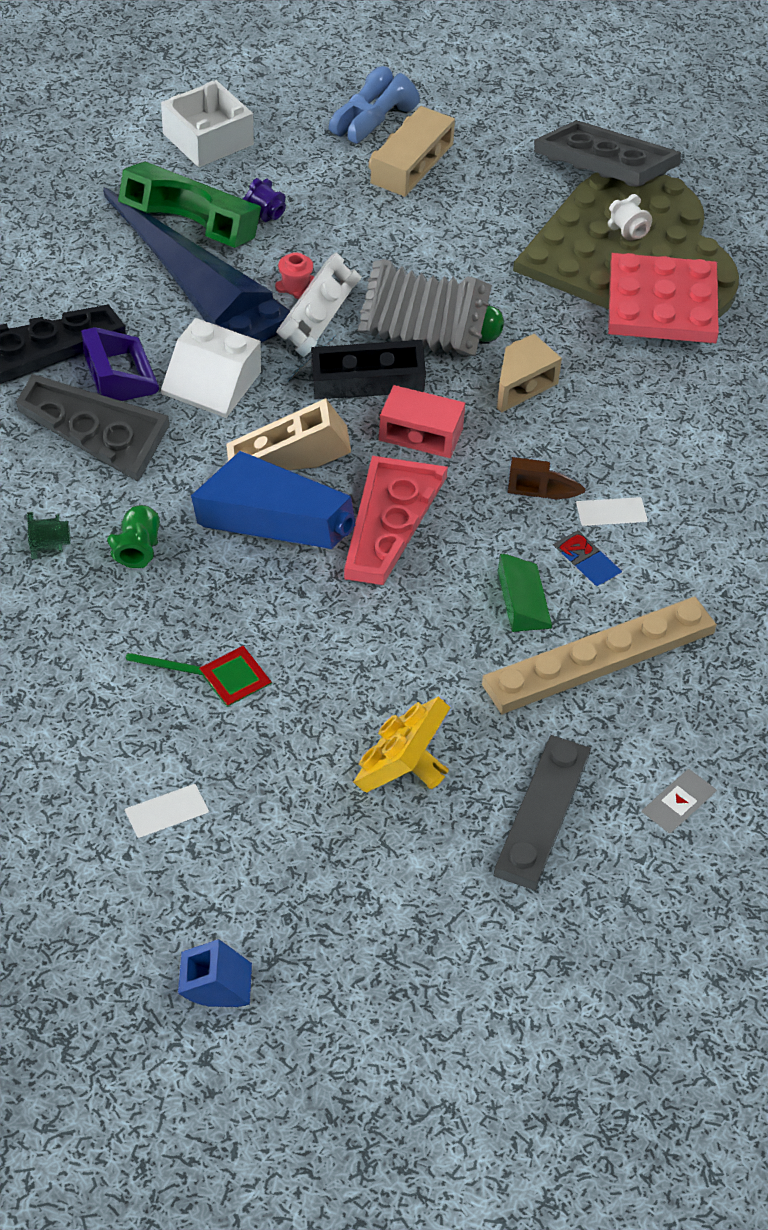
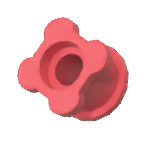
(295, 274)

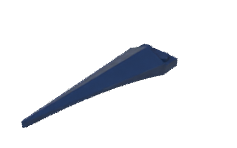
(213, 286)

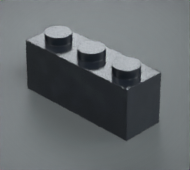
(367, 369)

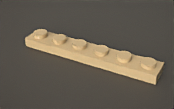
(598, 655)

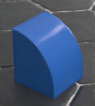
(215, 976)

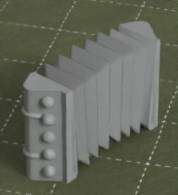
(420, 309)

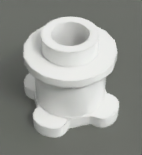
(630, 218)

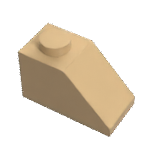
(527, 371)

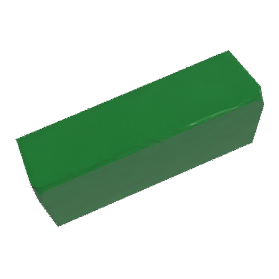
(523, 594)

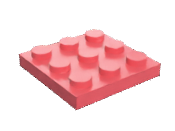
(663, 298)

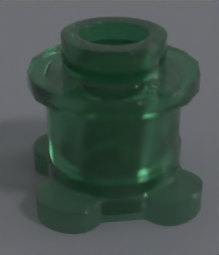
(47, 534)

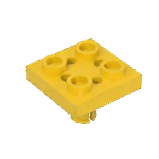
(404, 748)

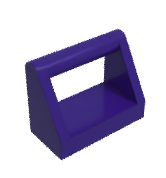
(118, 385)

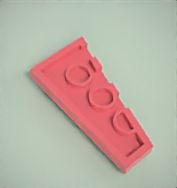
(389, 513)

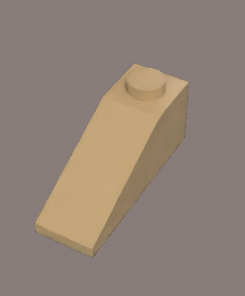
(298, 440)

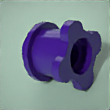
(271, 202)

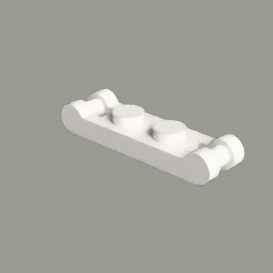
(318, 304)

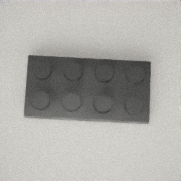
(607, 153)

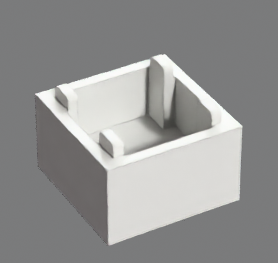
(207, 123)

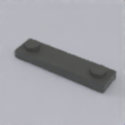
(542, 812)

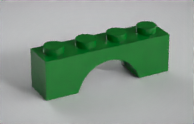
(160, 190)

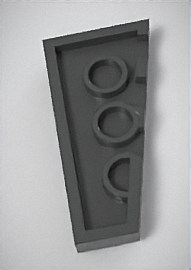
(100, 425)

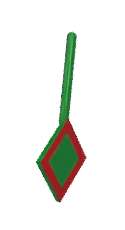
(230, 675)

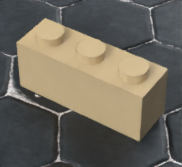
(412, 150)

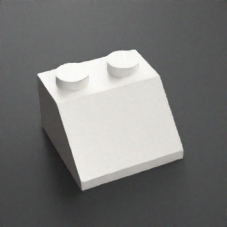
(212, 367)

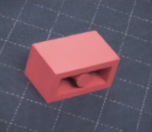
(421, 421)

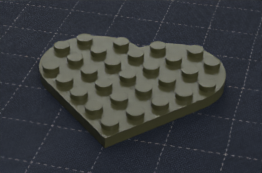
(578, 244)

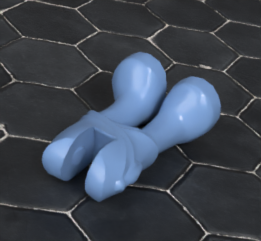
(361, 117)

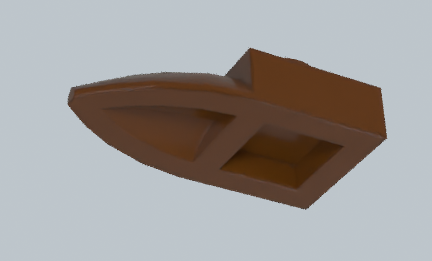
(535, 479)

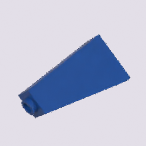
(273, 504)

